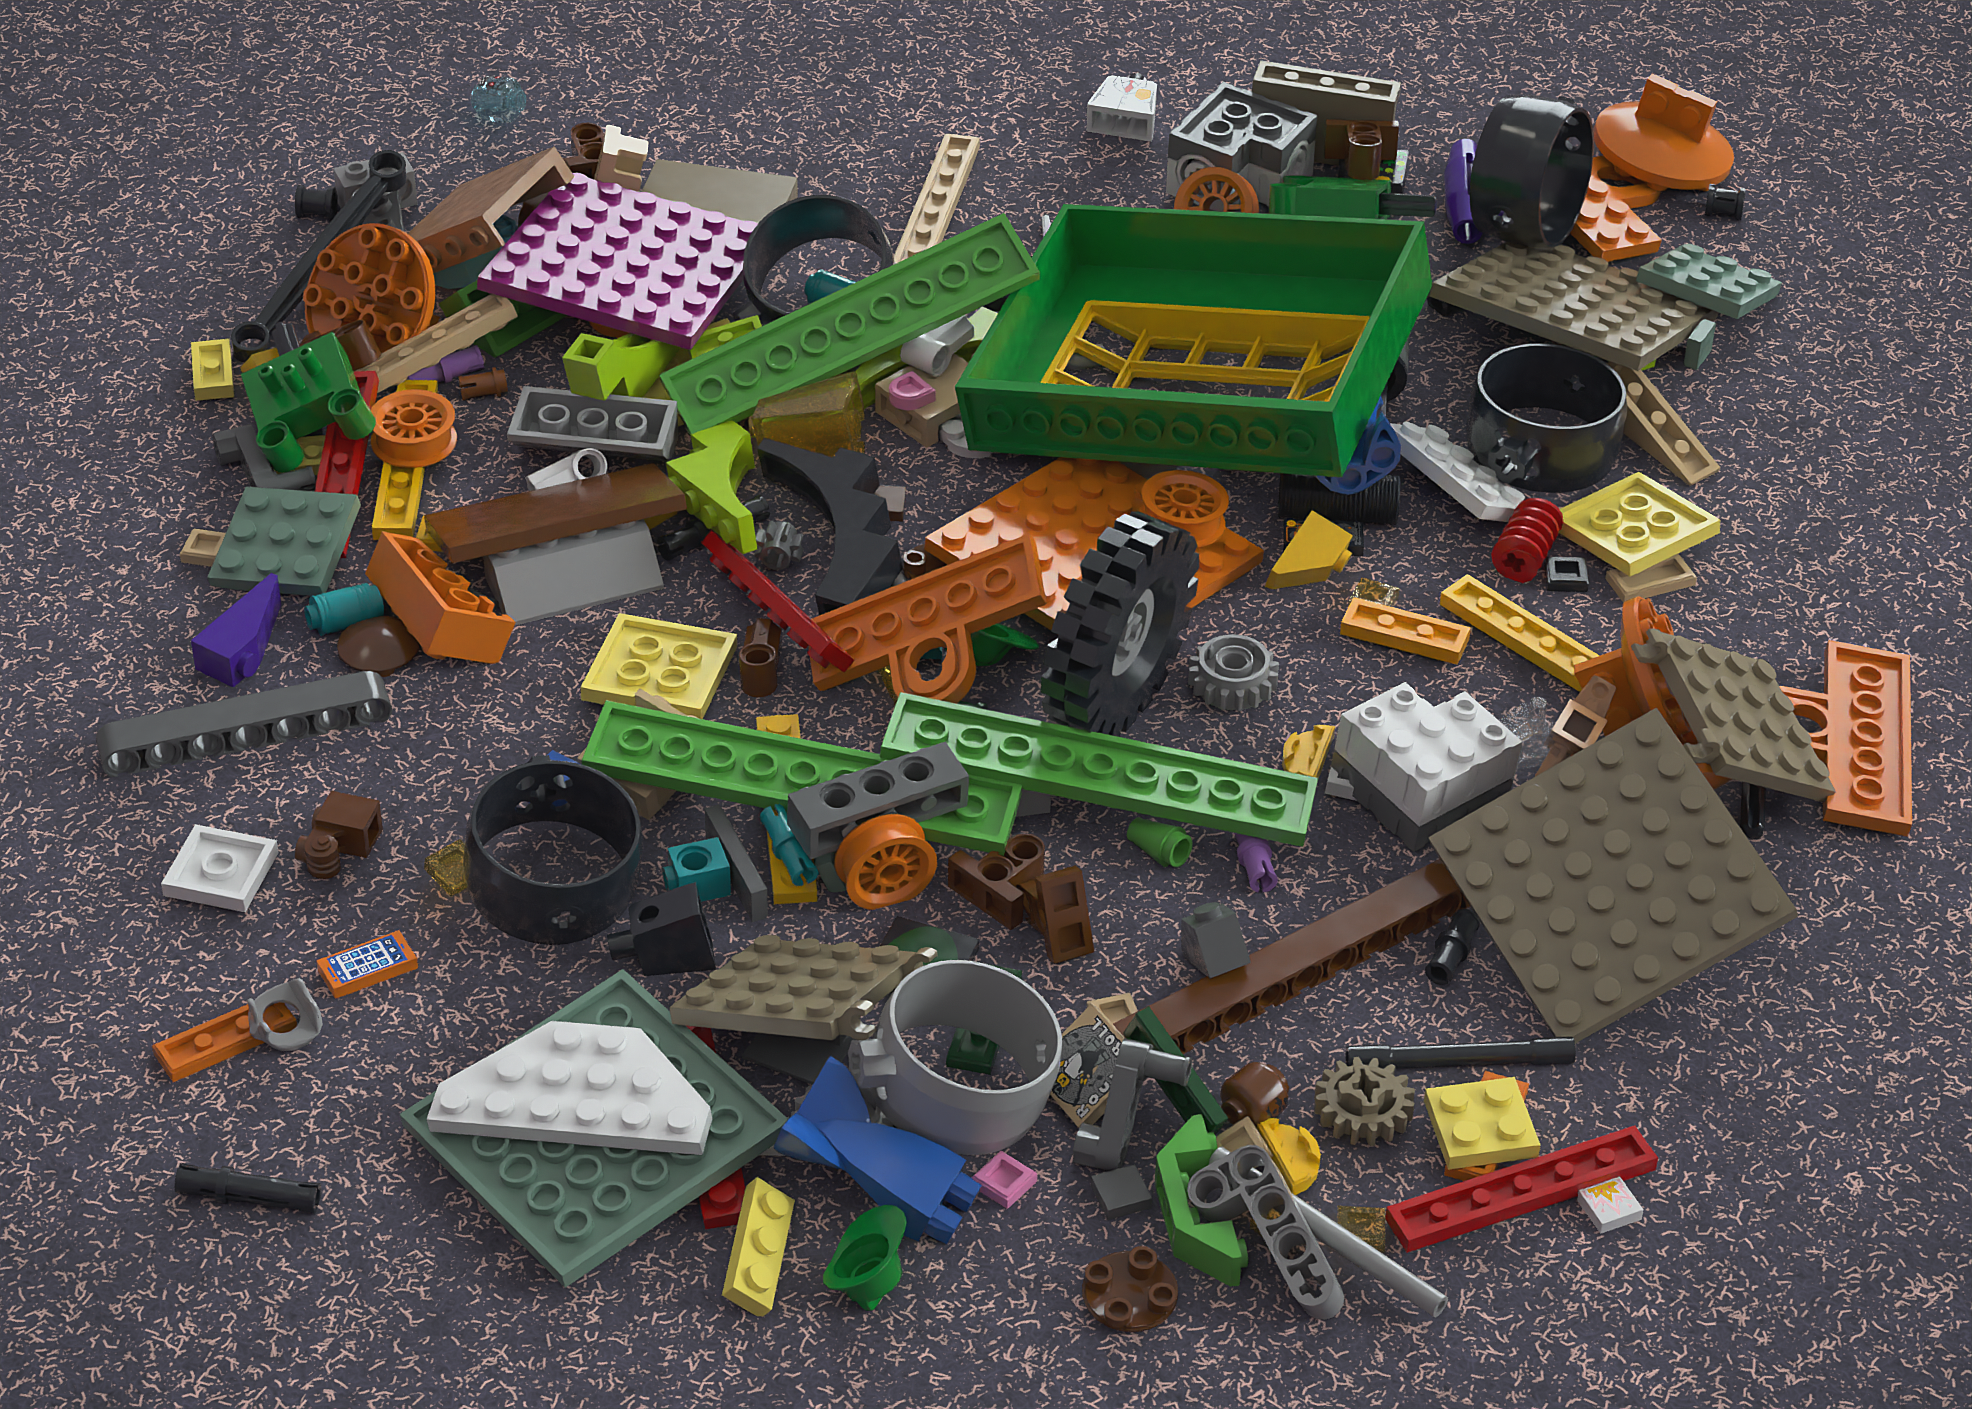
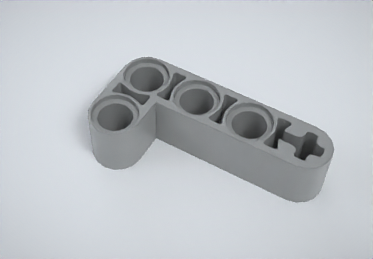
(1280, 1233)

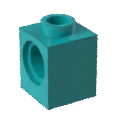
(699, 863)

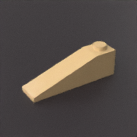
(1661, 431)

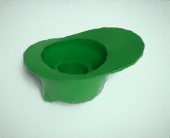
(995, 641)
(867, 1257)

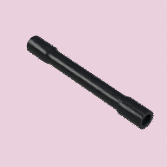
(1533, 1051)

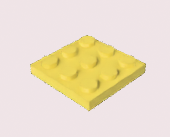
(1636, 524)
(661, 659)

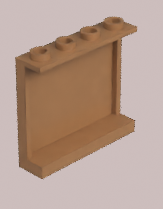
(464, 220)

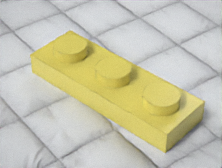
(758, 1247)

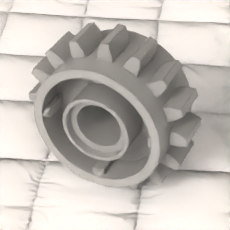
(1233, 672)

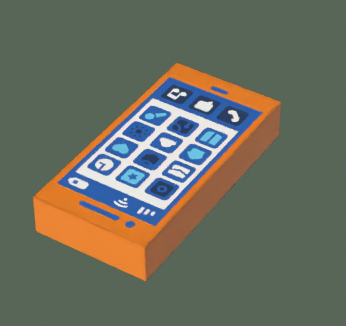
(367, 964)

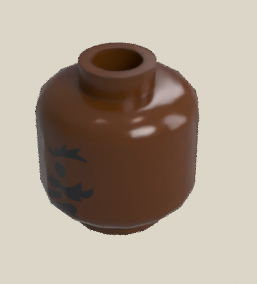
(1254, 1092)

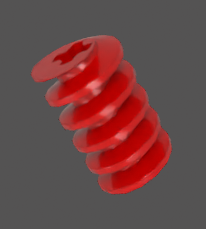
(1527, 539)

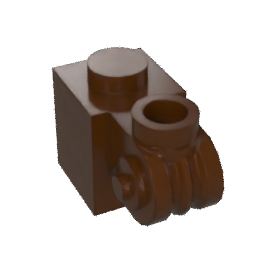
(340, 825)

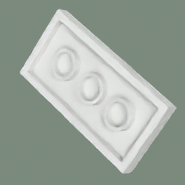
(1456, 472)

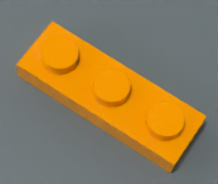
(1405, 630)

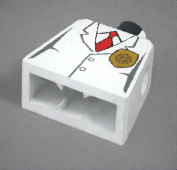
(1123, 107)

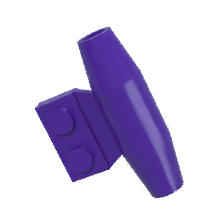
(1457, 191)

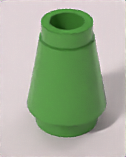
(1161, 841)

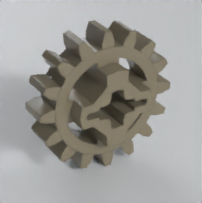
(1364, 1101)

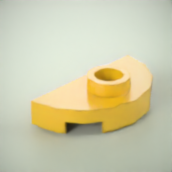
(1308, 751)
(1293, 1152)

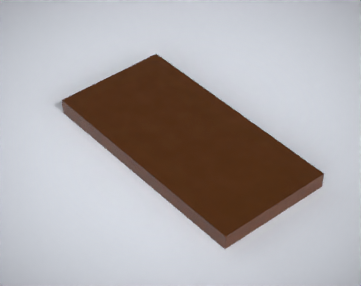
(554, 512)

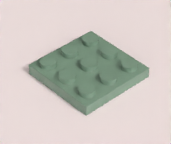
(1709, 280)
(286, 535)

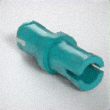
(787, 847)

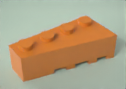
(436, 602)

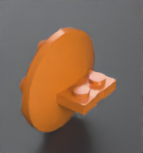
(1665, 138)
(372, 277)
(1637, 684)

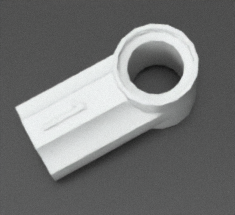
(934, 349)
(566, 470)

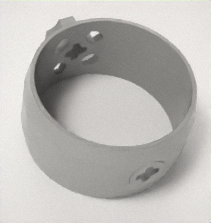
(938, 1109)

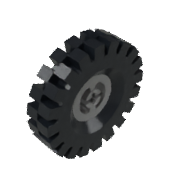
(1120, 625)

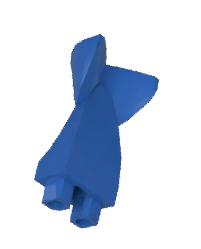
(1372, 459)
(884, 1160)

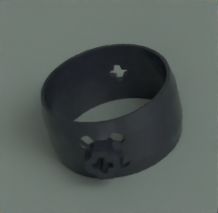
(1531, 170)
(799, 223)
(1538, 378)
(530, 907)

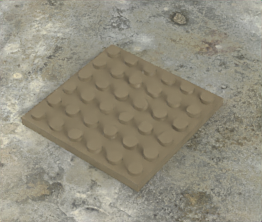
(1573, 302)
(1612, 878)

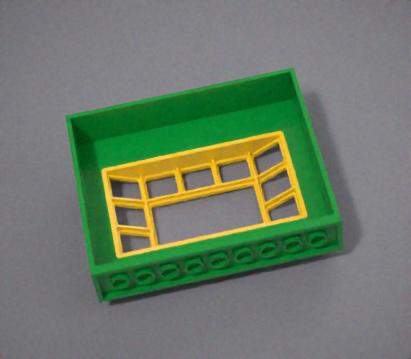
(1199, 287)

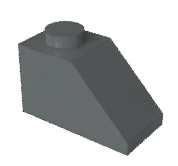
(1213, 940)

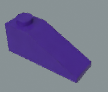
(238, 638)

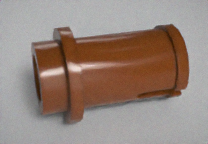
(485, 384)

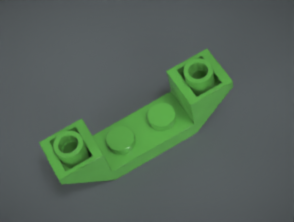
(1205, 1246)

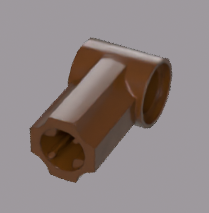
(760, 658)

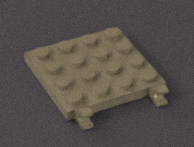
(1738, 716)
(798, 988)

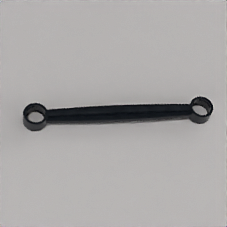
(292, 289)

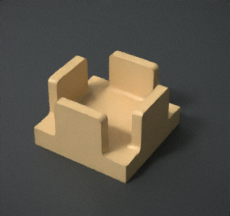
(621, 159)

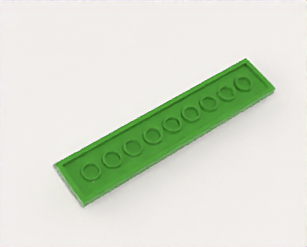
(852, 324)
(766, 767)
(1108, 769)

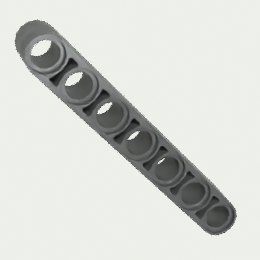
(242, 722)

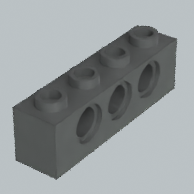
(910, 785)

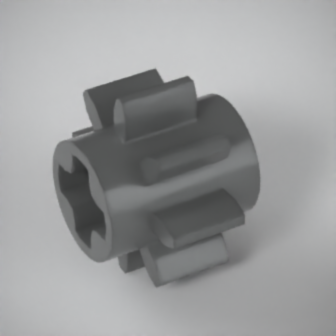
(779, 545)

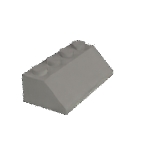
(576, 422)
(574, 572)

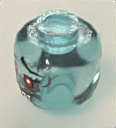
(498, 99)

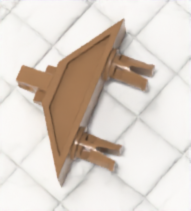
(1579, 722)

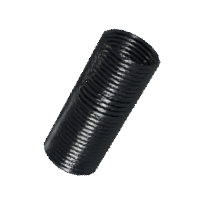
(1306, 493)

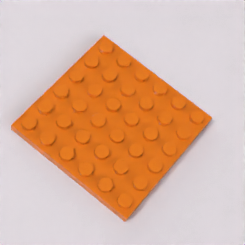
(1065, 513)

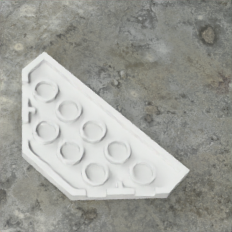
(576, 1089)

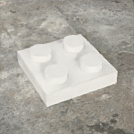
(220, 868)

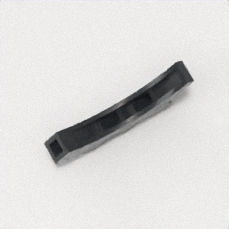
(844, 492)

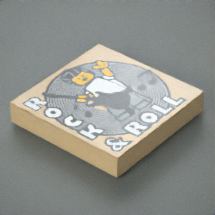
(1087, 1066)

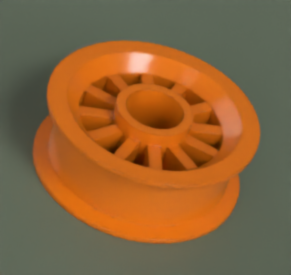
(1215, 175)
(413, 428)
(1187, 502)
(885, 861)

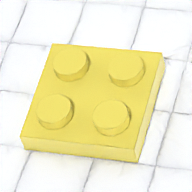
(1481, 1123)

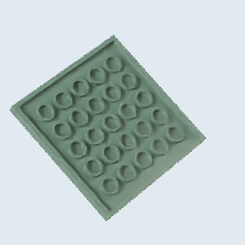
(590, 1201)

